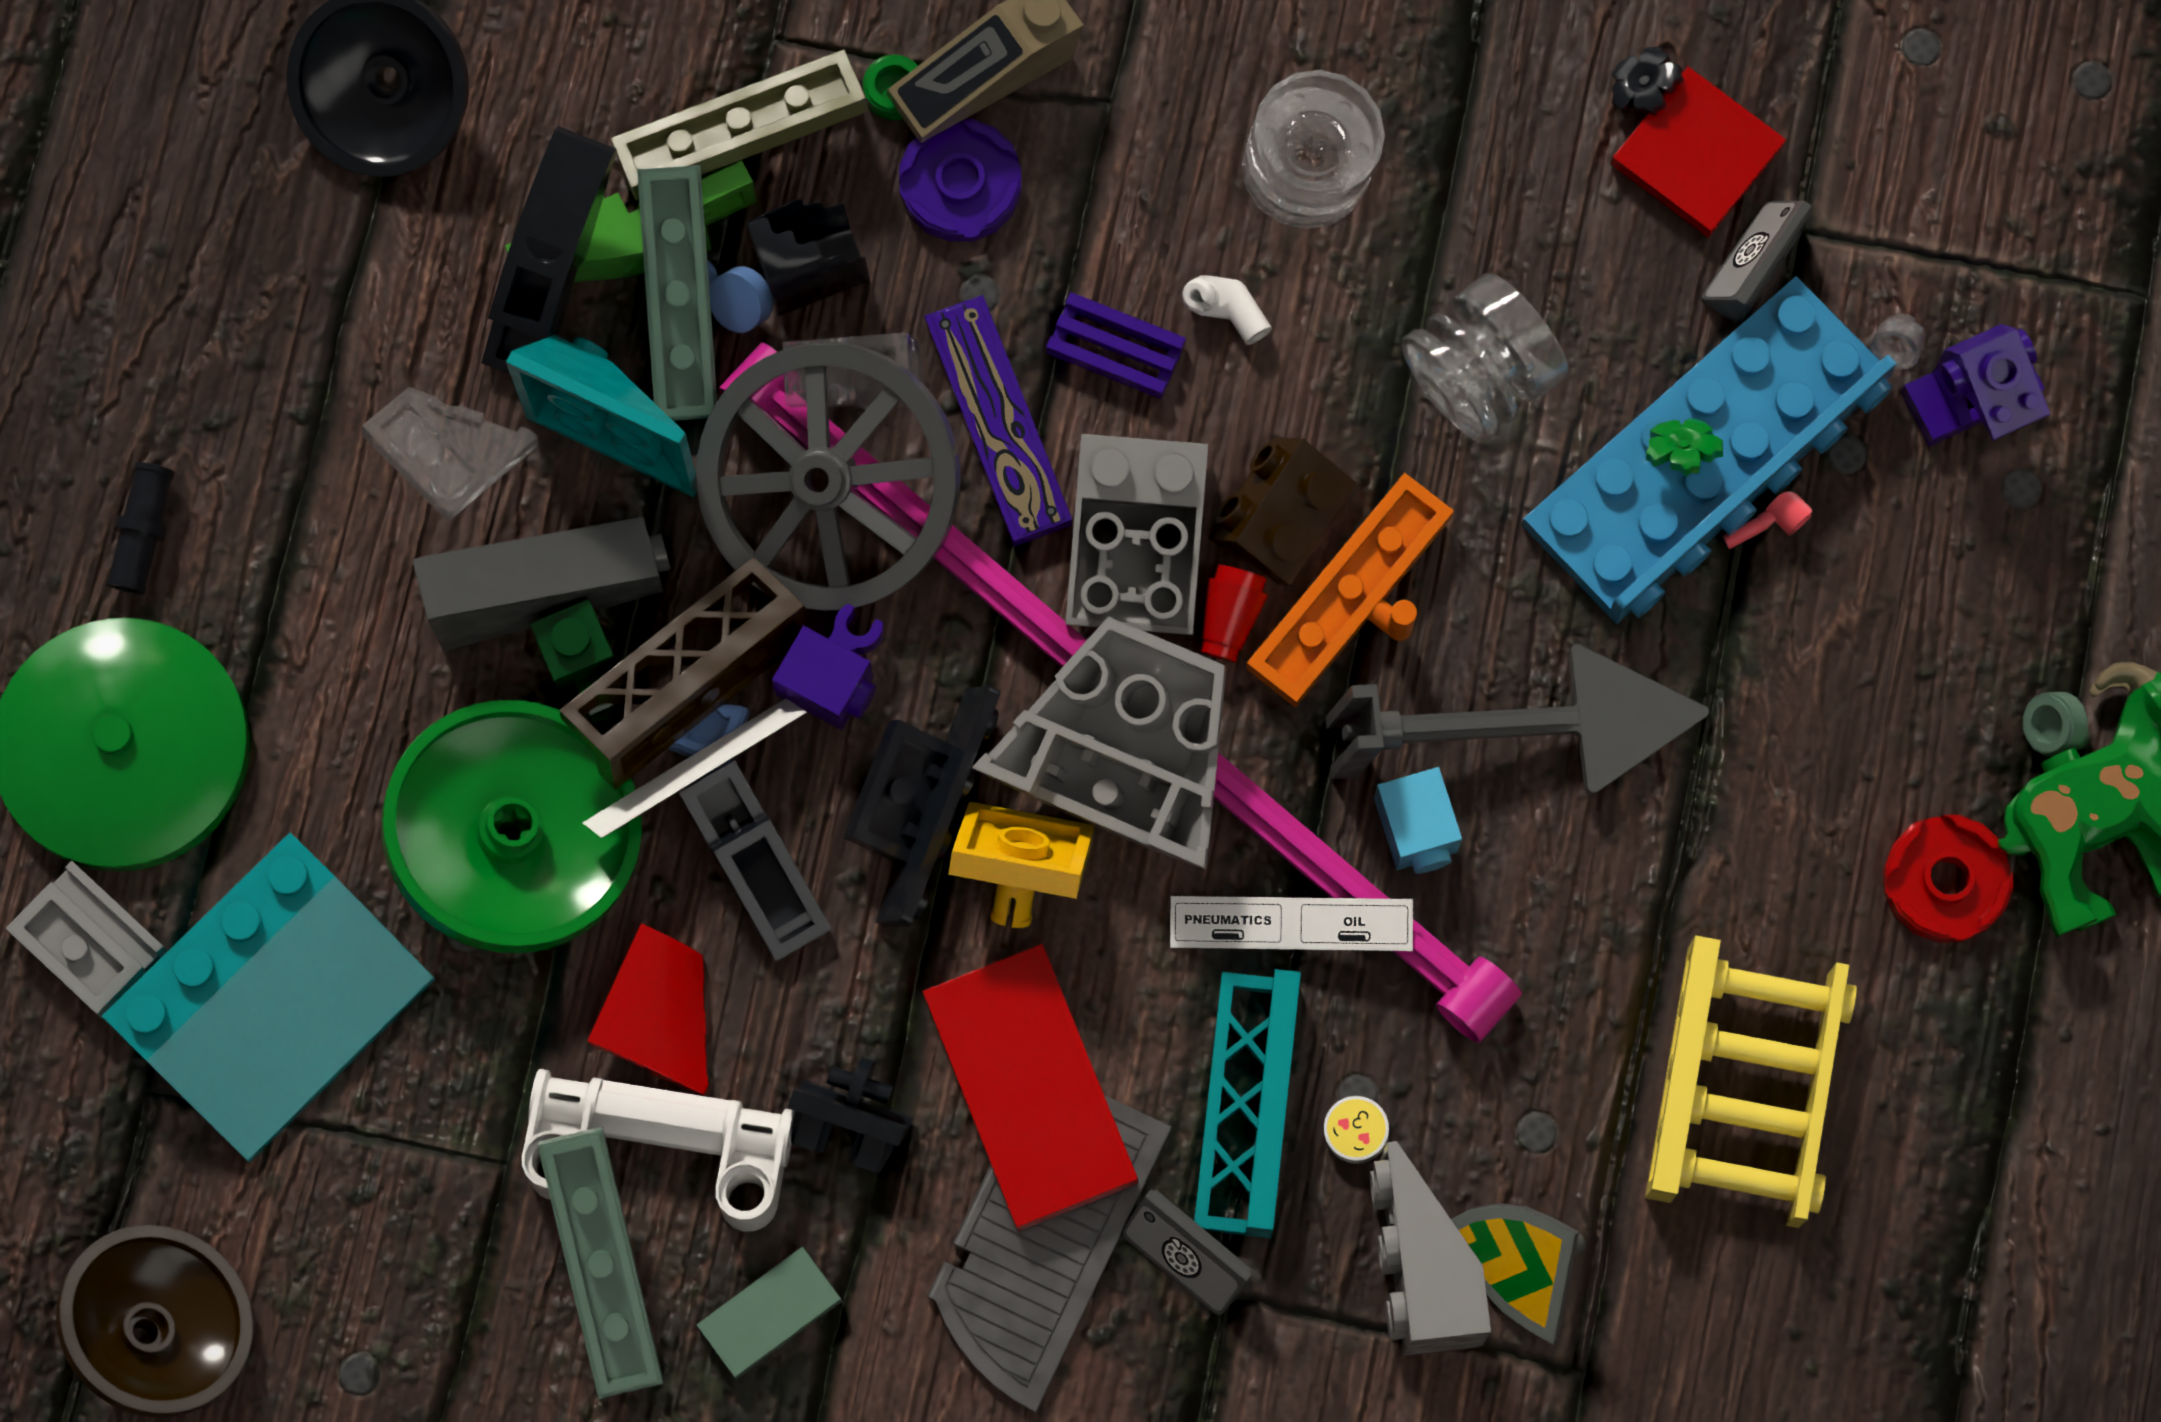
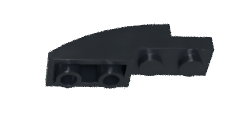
(548, 244)

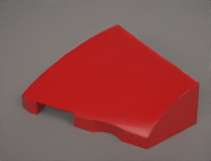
(658, 1011)

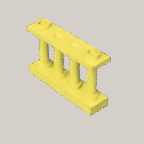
(1689, 1103)

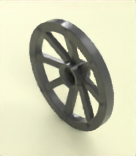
(837, 463)

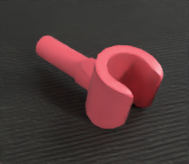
(1786, 510)

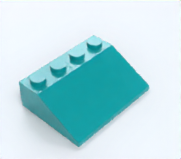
(269, 997)

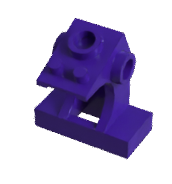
(1995, 377)

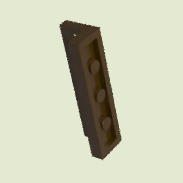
(699, 689)

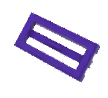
(1122, 323)

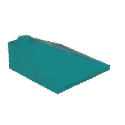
(597, 405)

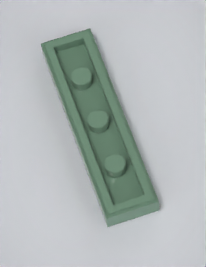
(677, 291)
(600, 1262)

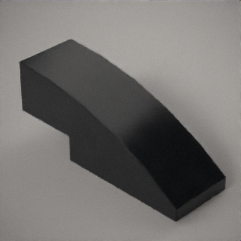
(754, 860)

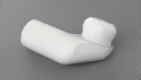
(1227, 300)

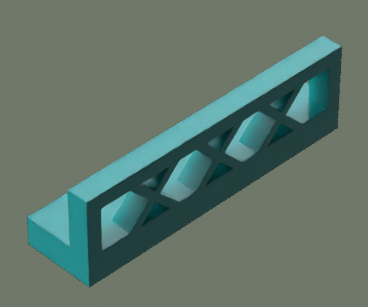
(1272, 1104)

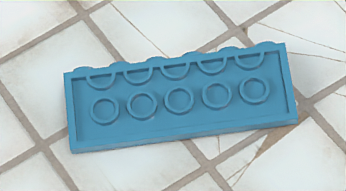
(1770, 397)

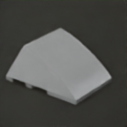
(1124, 741)

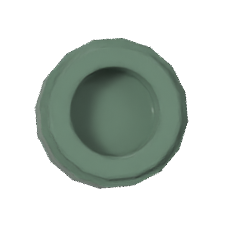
(2055, 723)

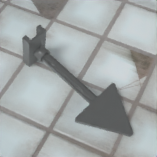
(1614, 715)

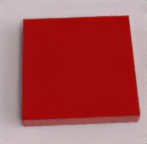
(1698, 152)

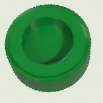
(879, 78)

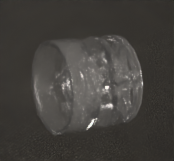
(1326, 120)
(1485, 357)

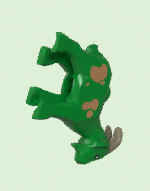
(2094, 802)

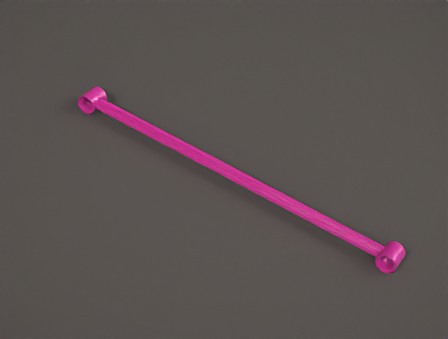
(1473, 994)

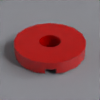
(1925, 908)

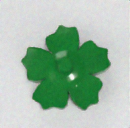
(1683, 445)

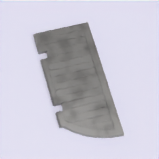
(1029, 1288)

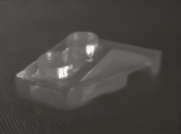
(445, 448)

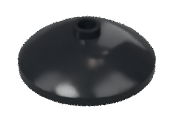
(342, 92)

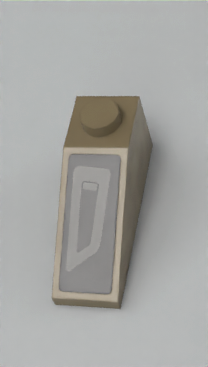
(986, 63)

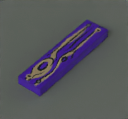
(998, 420)

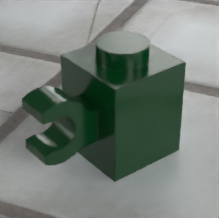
(576, 652)

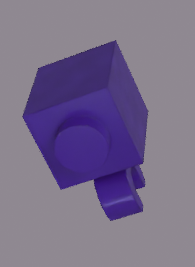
(828, 674)

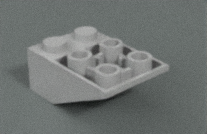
(1137, 533)
(1435, 1272)

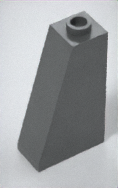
(515, 582)

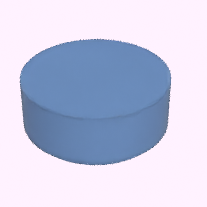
(740, 299)

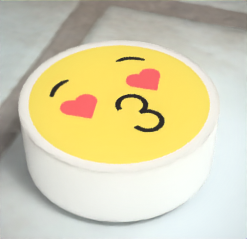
(1356, 1129)

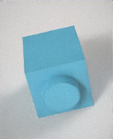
(1418, 821)

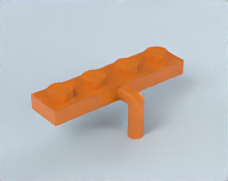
(1353, 592)

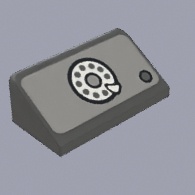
(1756, 258)
(1187, 1252)

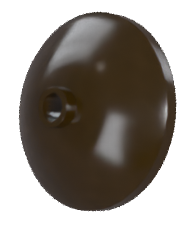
(177, 1294)

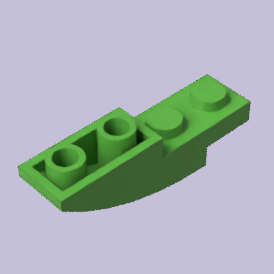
(617, 236)

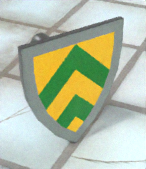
(1524, 1262)

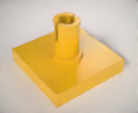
(1021, 856)

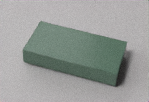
(769, 1313)

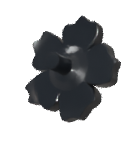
(1642, 81)

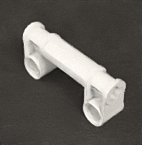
(750, 1142)

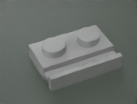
(86, 939)

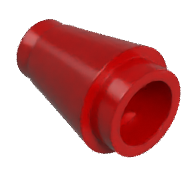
(1230, 611)

